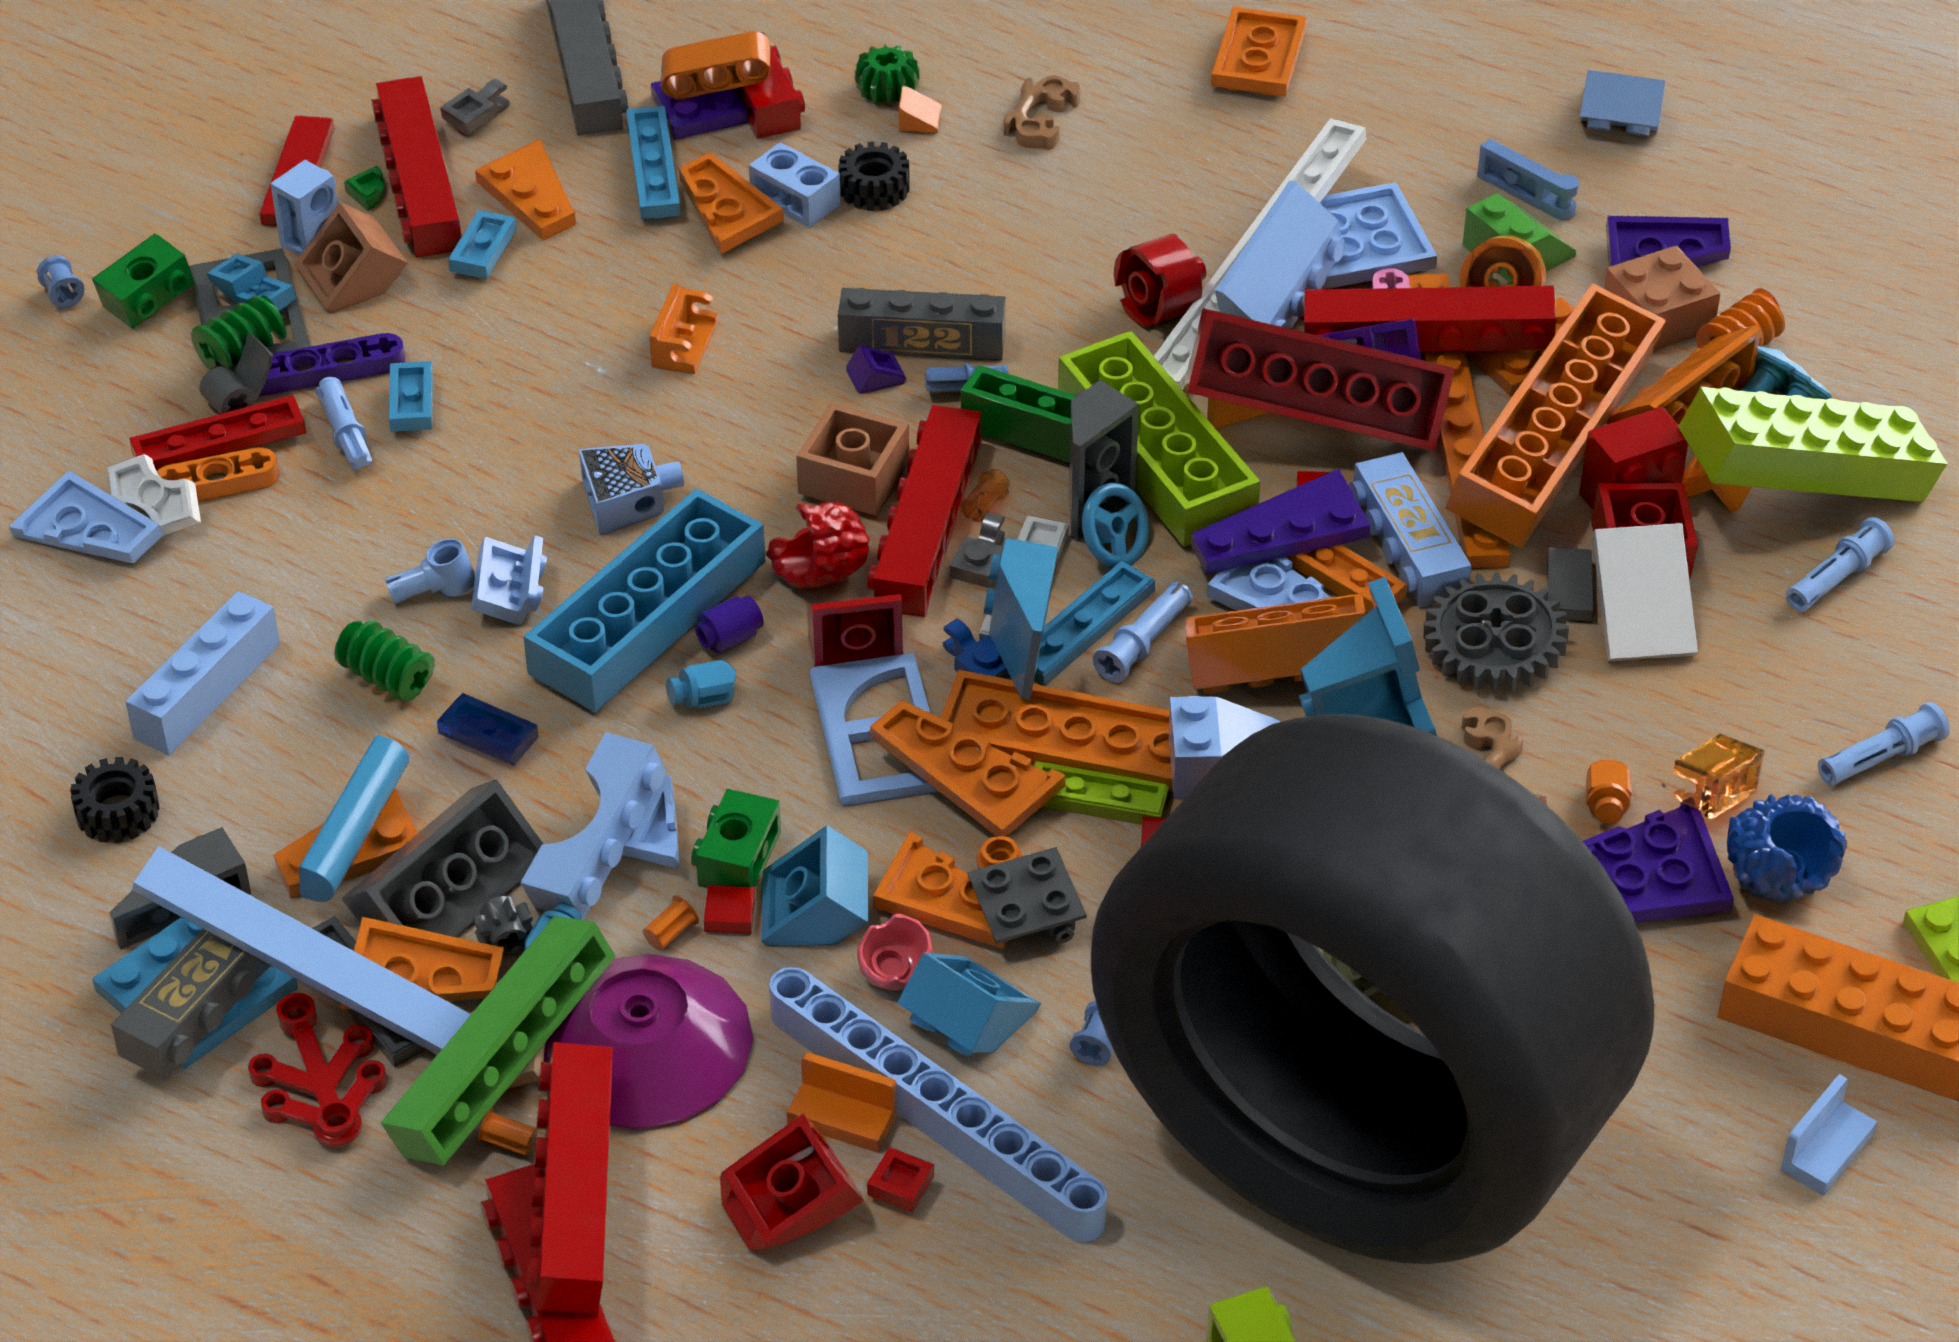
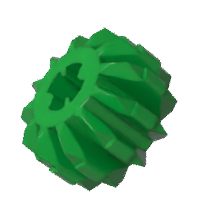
(884, 72)

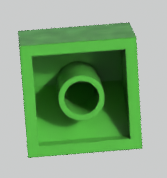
(1501, 217)

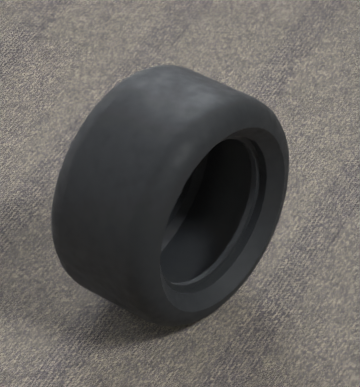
(1440, 895)

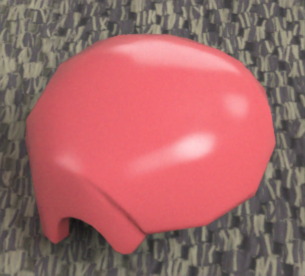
(892, 951)

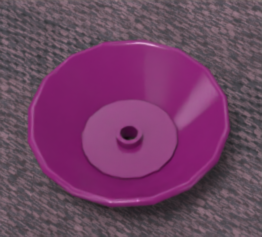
(678, 1052)

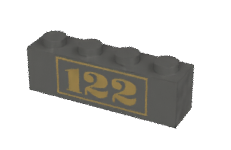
(922, 323)
(185, 1003)

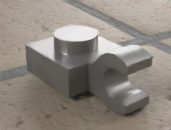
(472, 109)
(975, 556)

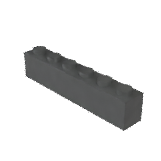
(588, 64)

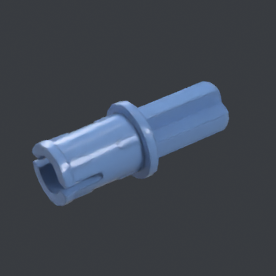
(952, 378)

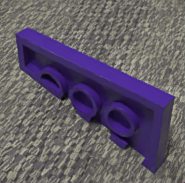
(1289, 524)

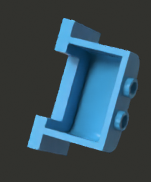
(1369, 669)

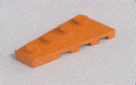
(966, 769)

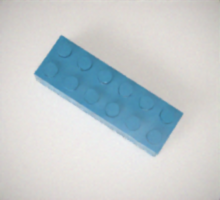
(644, 599)

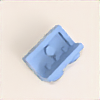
(508, 579)

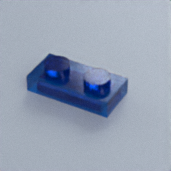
(487, 729)

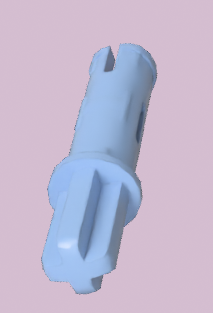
(348, 433)

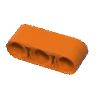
(715, 65)

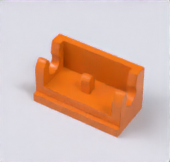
(682, 331)

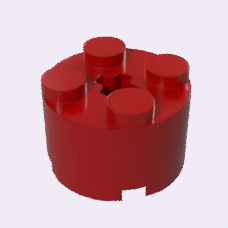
(1159, 279)

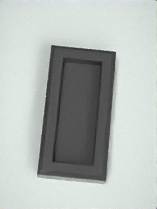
(1571, 581)

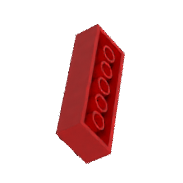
(1318, 379)

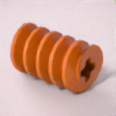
(1756, 309)

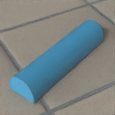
(352, 819)

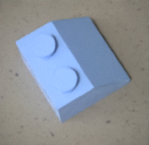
(1622, 102)

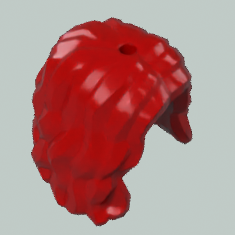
(825, 550)

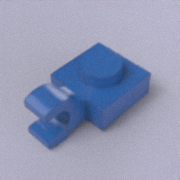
(972, 655)

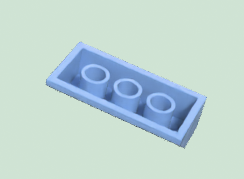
(1282, 260)

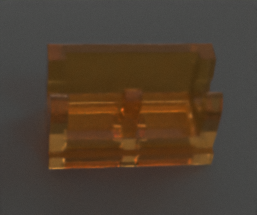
(1722, 772)

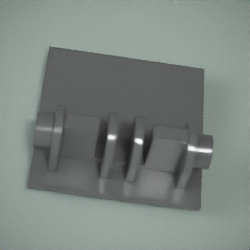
(1028, 897)

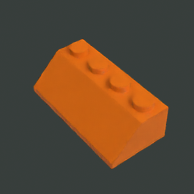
(1721, 363)
(1265, 641)

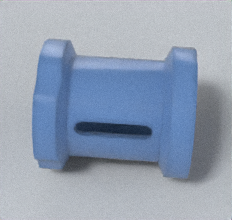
(62, 276)
(1091, 1042)

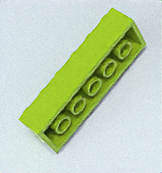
(1811, 445)
(1181, 458)

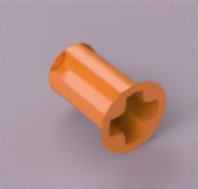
(670, 923)
(507, 1133)

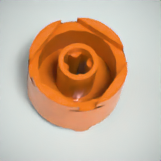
(1505, 251)

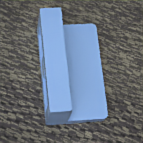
(1826, 1139)

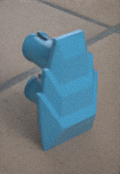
(1780, 374)

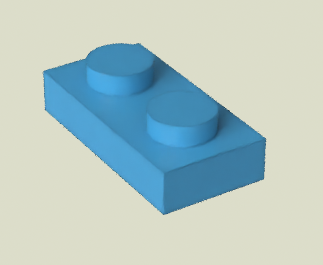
(482, 244)
(411, 396)

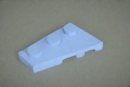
(87, 521)

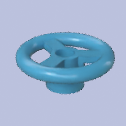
(1106, 528)

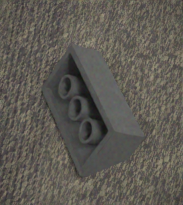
(451, 865)

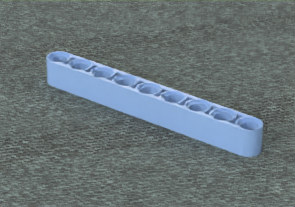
(943, 1106)

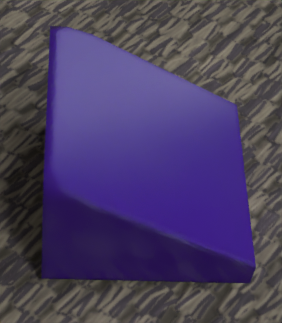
(874, 369)

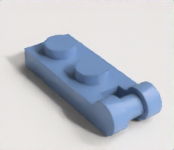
(1528, 180)

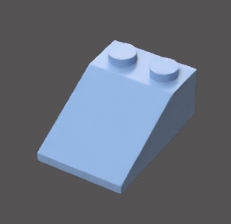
(1204, 732)

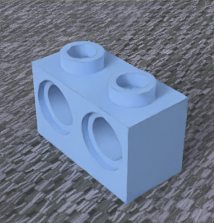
(796, 183)
(302, 204)

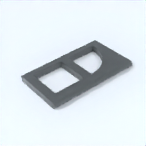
(208, 305)

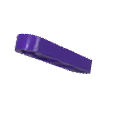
(380, 348)

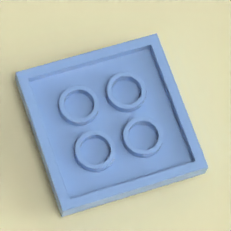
(1377, 235)

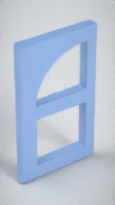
(834, 691)

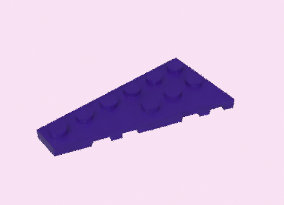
(1665, 866)

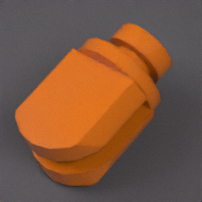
(1608, 790)

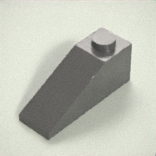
(141, 918)

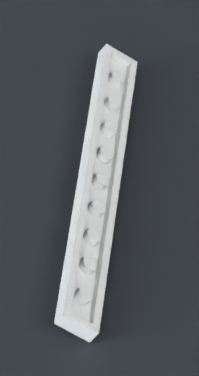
(1316, 173)

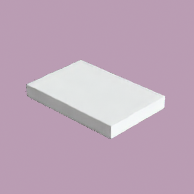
(1644, 592)

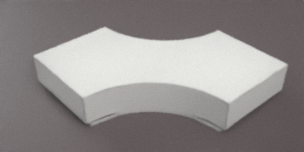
(167, 502)

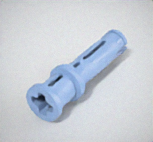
(1851, 555)
(1133, 641)
(1900, 737)

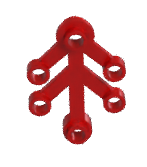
(297, 1018)

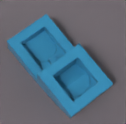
(246, 277)

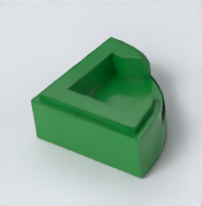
(366, 187)

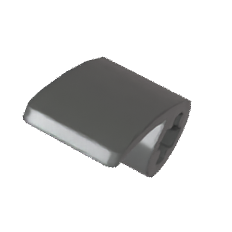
(239, 388)

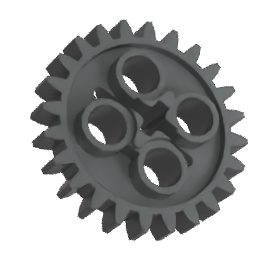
(1495, 632)

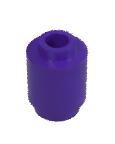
(729, 623)

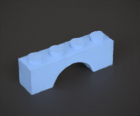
(575, 869)

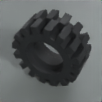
(874, 176)
(120, 817)

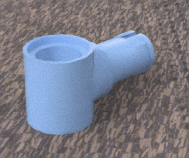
(443, 570)

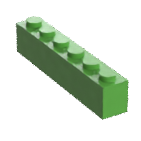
(498, 1040)

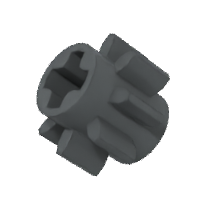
(503, 924)

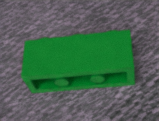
(1020, 411)

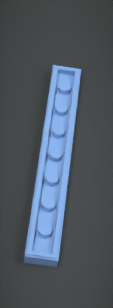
(299, 951)

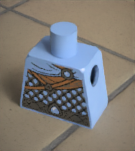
(625, 484)

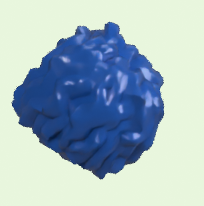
(1785, 847)

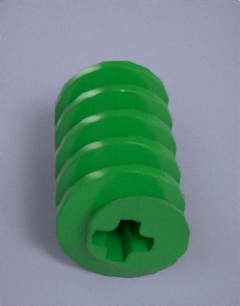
(229, 332)
(384, 659)

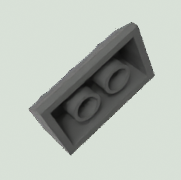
(1100, 448)

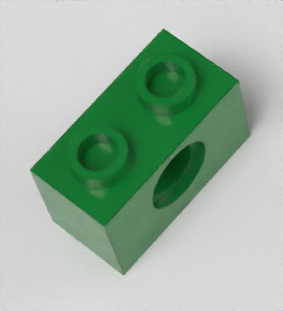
(143, 280)
(737, 840)

